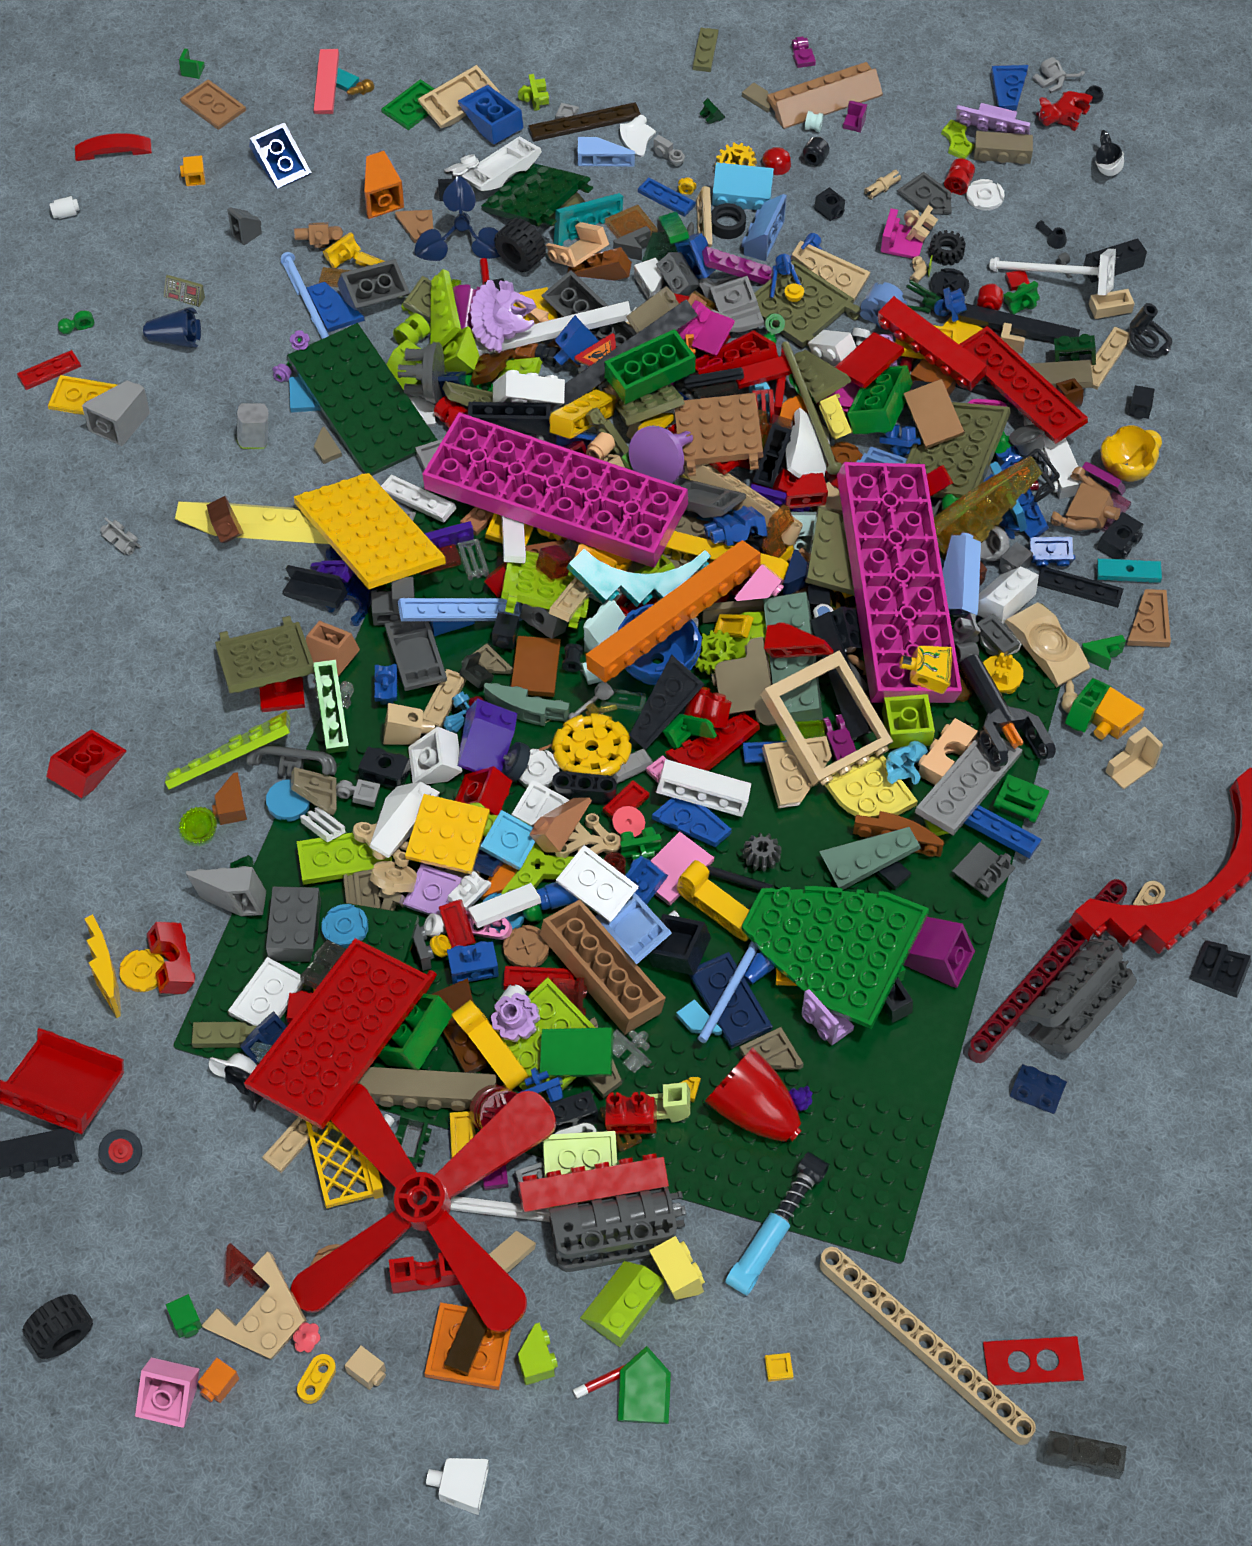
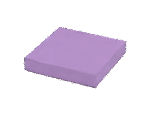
(431, 890)

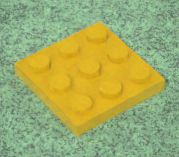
(447, 834)

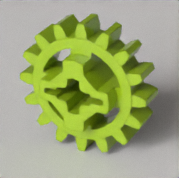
(714, 651)

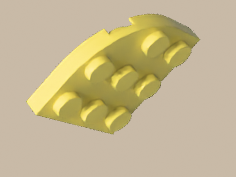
(868, 792)

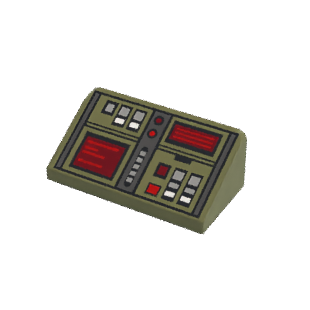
(184, 291)

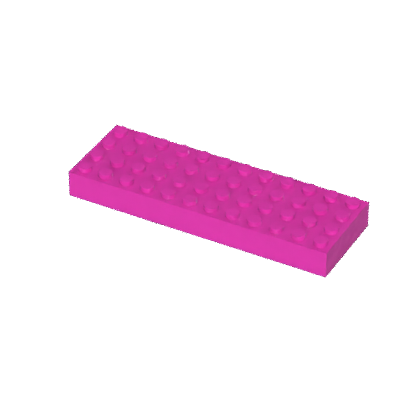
(556, 489)
(895, 574)

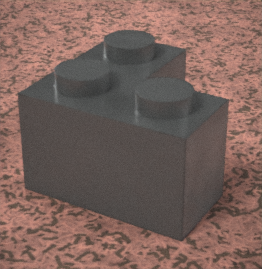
(385, 603)

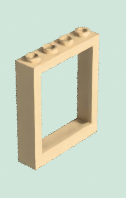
(809, 763)

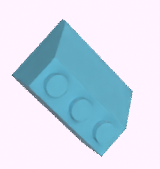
(742, 185)

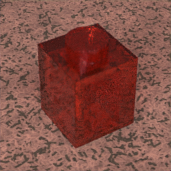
(553, 562)

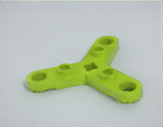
(550, 868)

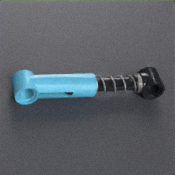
(747, 1271)

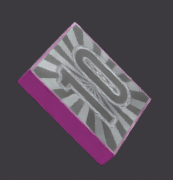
(1104, 478)

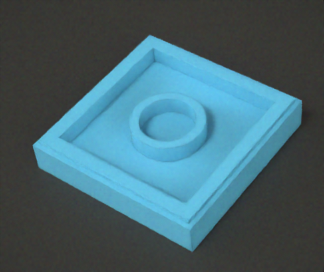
(508, 840)

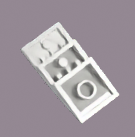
(804, 450)

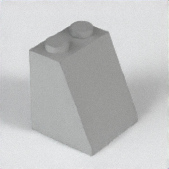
(117, 412)

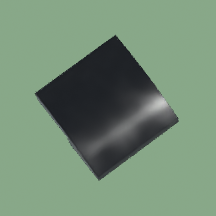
(1221, 968)

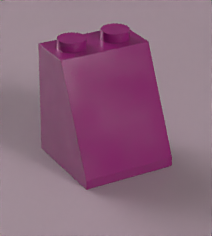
(941, 951)

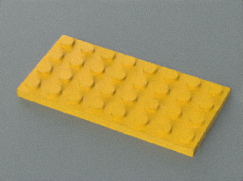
(369, 530)

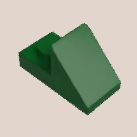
(1101, 651)

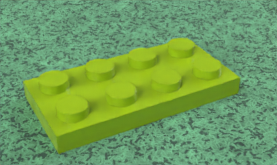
(333, 859)

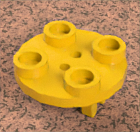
(1005, 672)

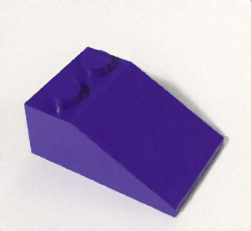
(486, 736)

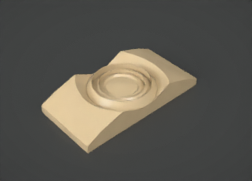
(443, 101)
(1048, 644)

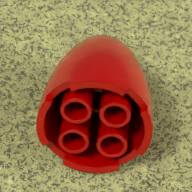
(757, 1099)

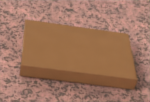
(213, 104)
(933, 413)

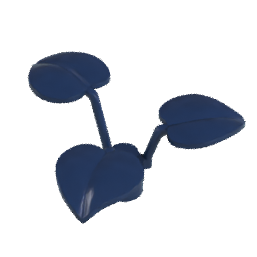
(457, 197)

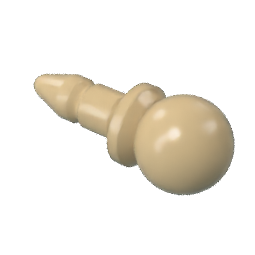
(1068, 697)

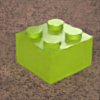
(908, 720)

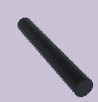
(736, 878)

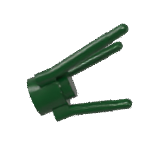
(929, 297)

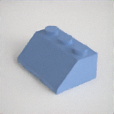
(765, 228)

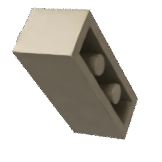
(1003, 147)

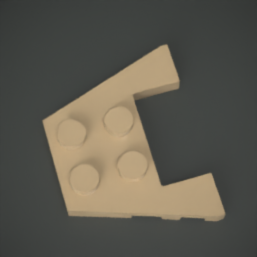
(269, 1322)

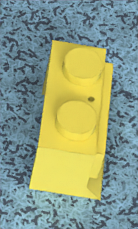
(835, 417)

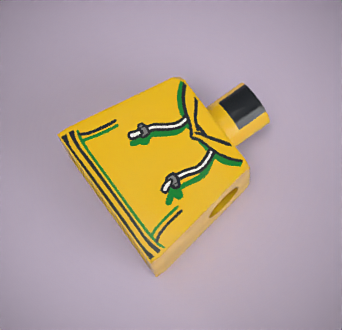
(929, 667)

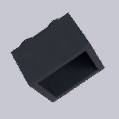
(683, 947)

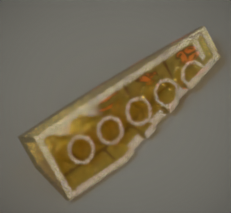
(985, 504)

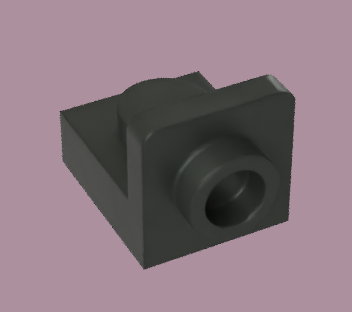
(473, 672)

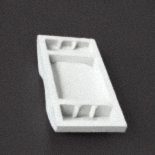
(502, 164)

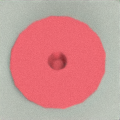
(628, 819)

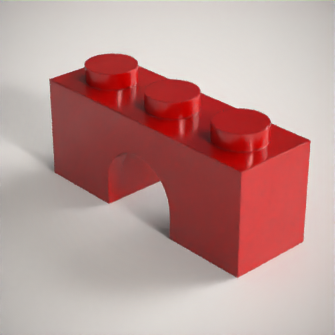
(170, 941)
(412, 1275)

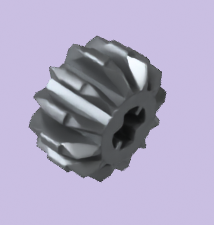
(761, 852)

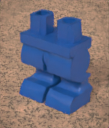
(736, 527)

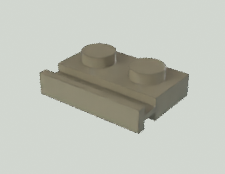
(361, 890)

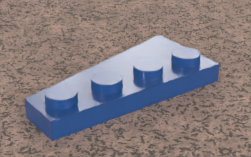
(1034, 518)

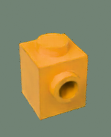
(193, 170)

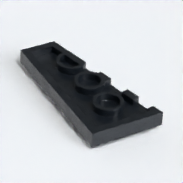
(669, 696)

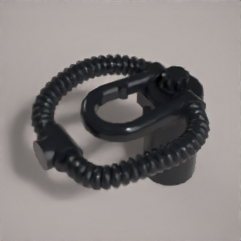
(1140, 324)

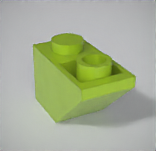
(534, 1357)

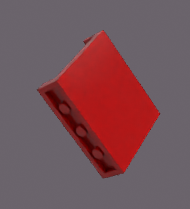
(62, 1081)

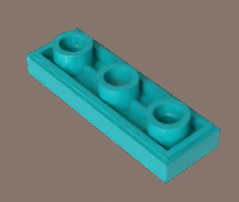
(1129, 570)

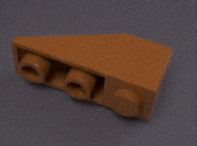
(604, 265)

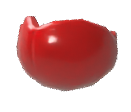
(778, 159)

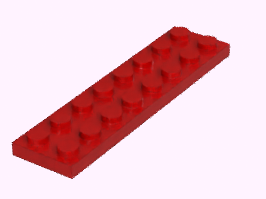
(1025, 386)

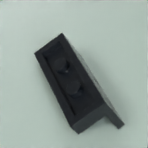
(314, 587)

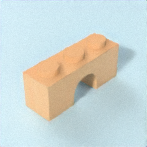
(954, 739)

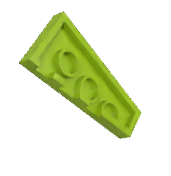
(444, 313)

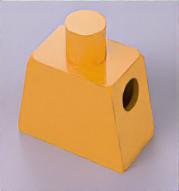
(1116, 715)

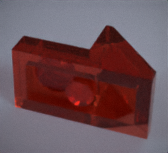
(239, 1264)

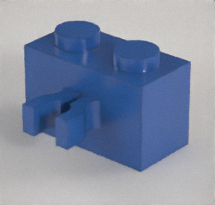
(472, 962)

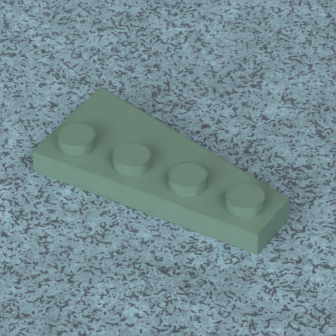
(867, 856)

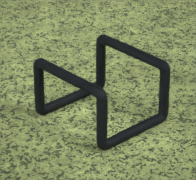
(1049, 482)

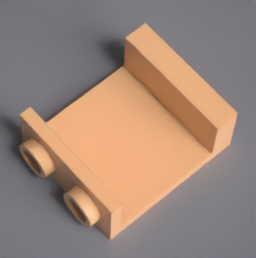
(591, 241)

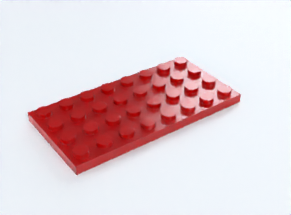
(338, 1033)

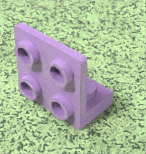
(828, 1025)

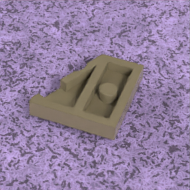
(315, 788)
(775, 1050)

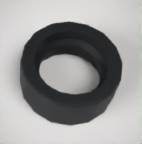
(728, 232)

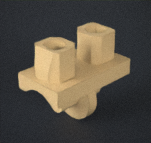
(914, 219)

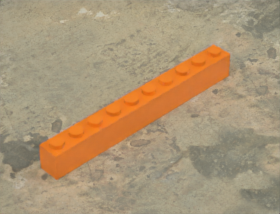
(673, 611)

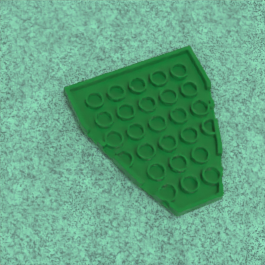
(837, 943)

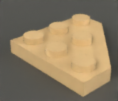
(786, 773)

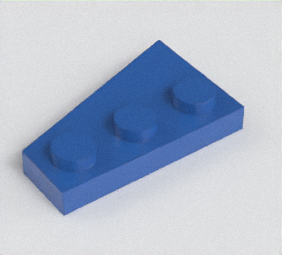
(1008, 84)
(332, 308)

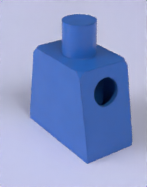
(573, 340)

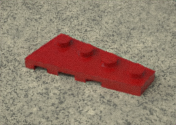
(708, 752)

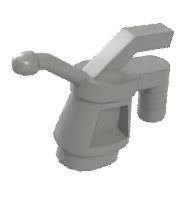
(1052, 69)

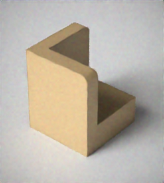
(1013, 341)

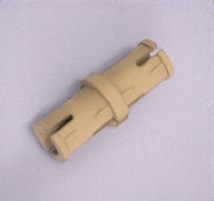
(882, 184)

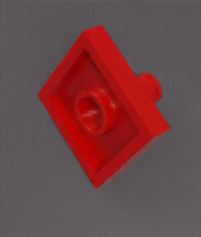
(282, 695)

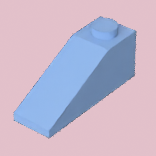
(599, 152)

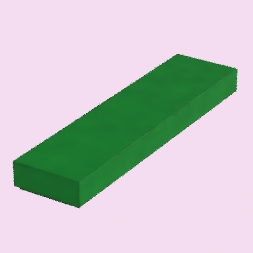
(673, 227)

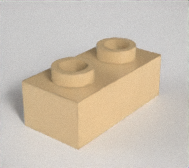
(1112, 304)

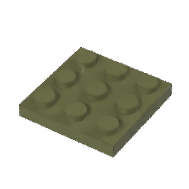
(649, 405)

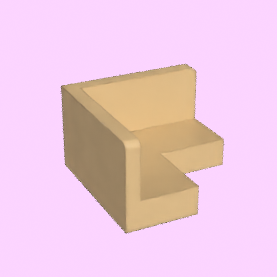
(1136, 760)

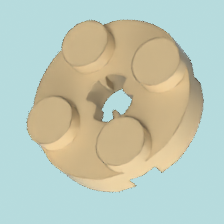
(393, 878)

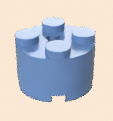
(877, 298)

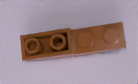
(866, 826)

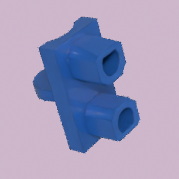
(953, 303)
(902, 441)
(386, 684)
(552, 1086)

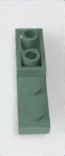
(528, 709)

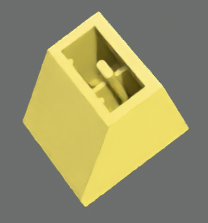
(676, 1268)

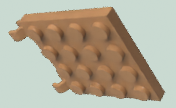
(721, 430)

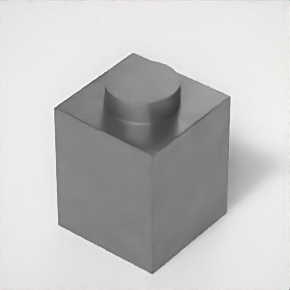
(1015, 557)

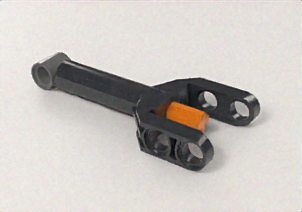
(1000, 717)

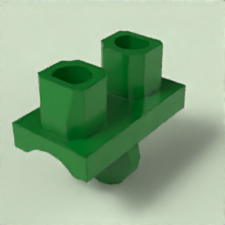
(1024, 297)
(644, 846)

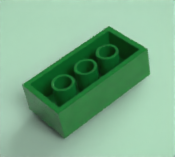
(650, 366)
(880, 402)

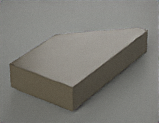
(757, 96)
(326, 447)
(492, 661)

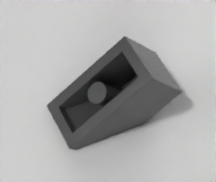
(243, 225)

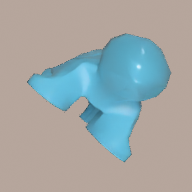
(902, 760)

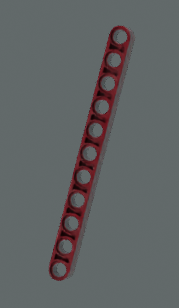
(1037, 976)

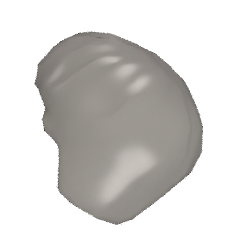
(995, 545)

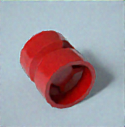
(959, 176)
(448, 410)

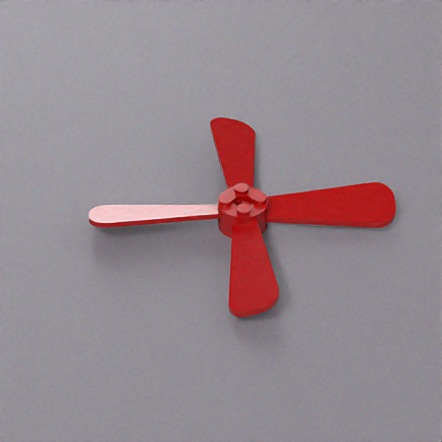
(511, 1132)

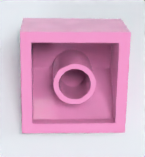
(761, 585)
(166, 1392)

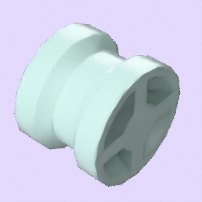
(814, 121)

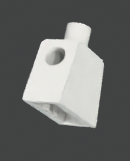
(461, 1482)

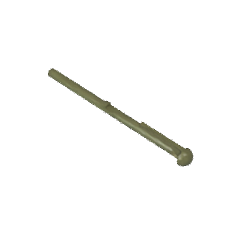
(833, 467)

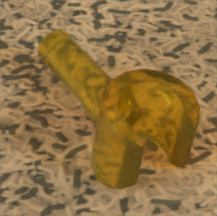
(592, 708)

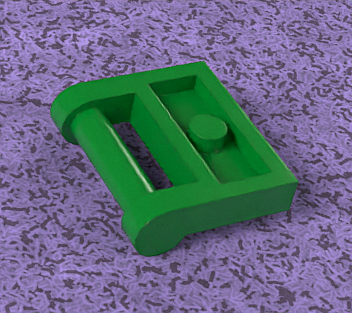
(1024, 794)

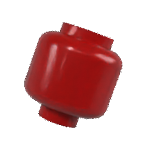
(990, 297)

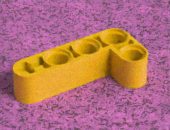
(712, 900)
(490, 1044)

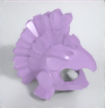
(496, 316)

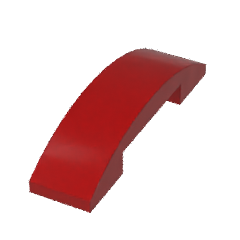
(112, 144)

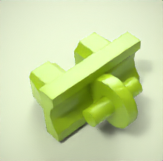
(531, 92)

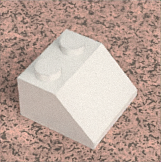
(435, 757)

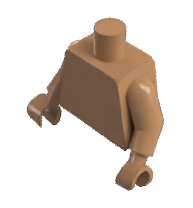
(1089, 507)

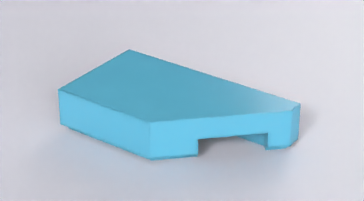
(695, 1018)

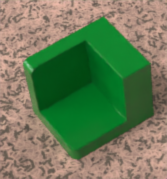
(190, 67)

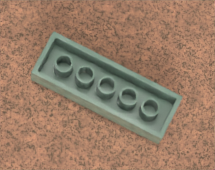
(804, 701)

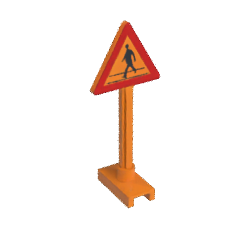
(608, 344)

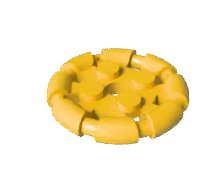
(594, 736)

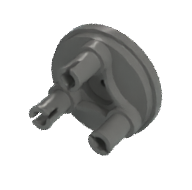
(427, 371)

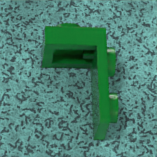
(684, 726)

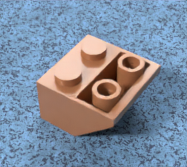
(331, 643)

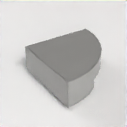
(566, 110)

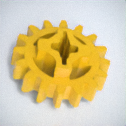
(738, 154)

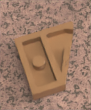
(415, 222)

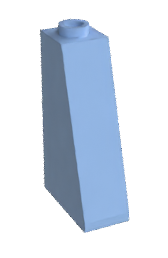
(962, 574)

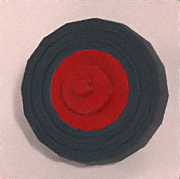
(120, 1151)

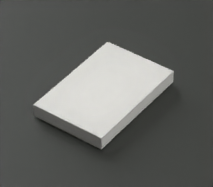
(597, 884)
(266, 993)

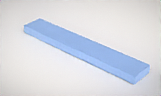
(454, 609)

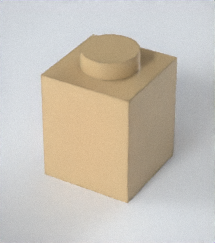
(366, 1368)

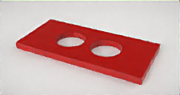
(1065, 1348)

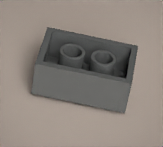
(293, 923)

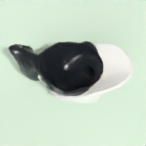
(1109, 156)
(236, 1072)

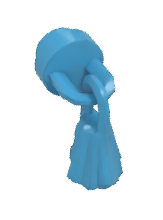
(455, 722)

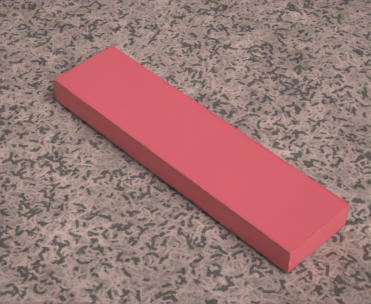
(326, 81)

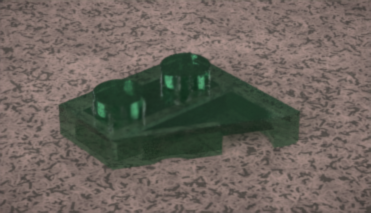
(658, 247)

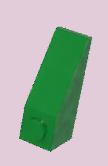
(1086, 704)

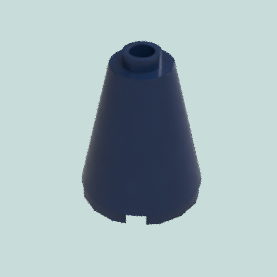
(175, 328)

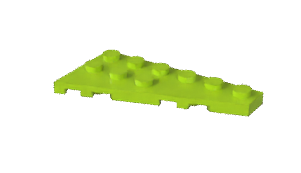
(236, 747)

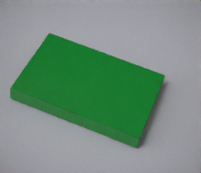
(406, 108)
(577, 1052)

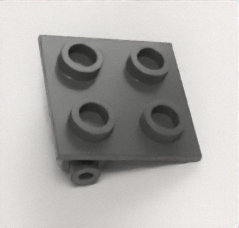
(984, 869)

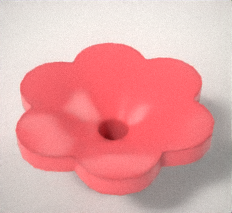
(306, 1337)

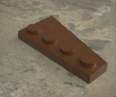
(462, 1046)

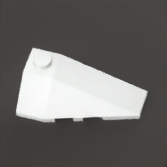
(399, 817)

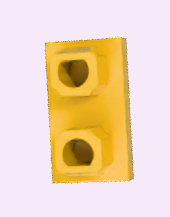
(341, 250)

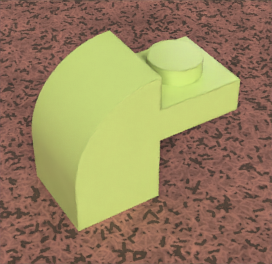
(673, 1102)

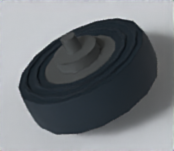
(516, 761)

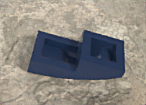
(266, 1032)

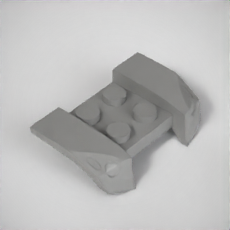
(734, 300)

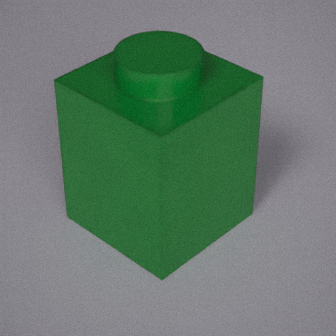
(184, 1316)

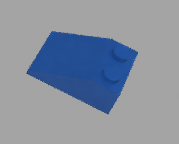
(492, 114)
(279, 155)

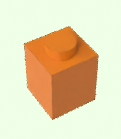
(217, 1381)

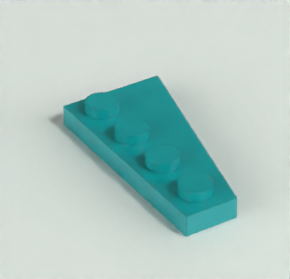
(586, 212)

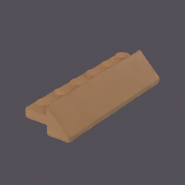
(825, 94)

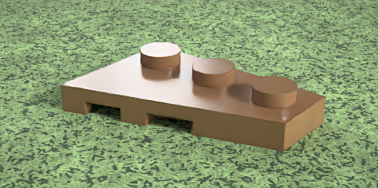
(1152, 621)

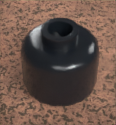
(815, 151)

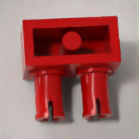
(631, 1114)

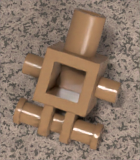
(318, 234)

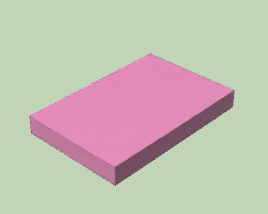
(674, 861)

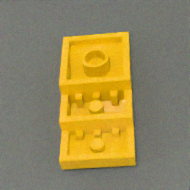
(102, 966)

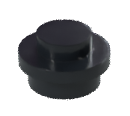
(1096, 92)

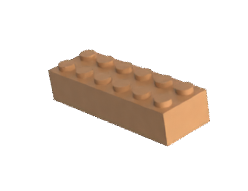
(605, 966)

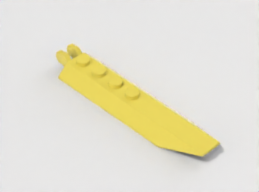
(256, 522)

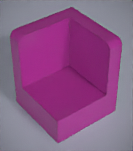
(855, 116)

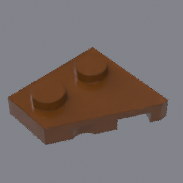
(490, 365)

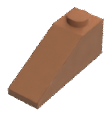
(556, 826)

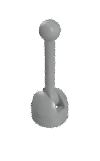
(602, 691)

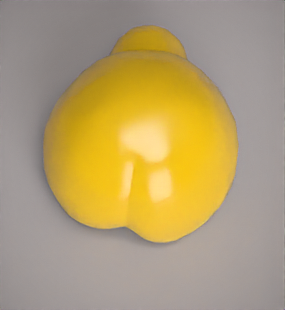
(1134, 447)

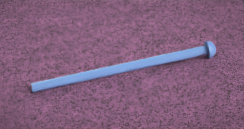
(287, 260)
(728, 992)

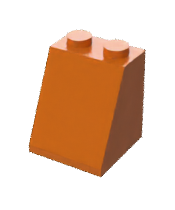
(382, 186)

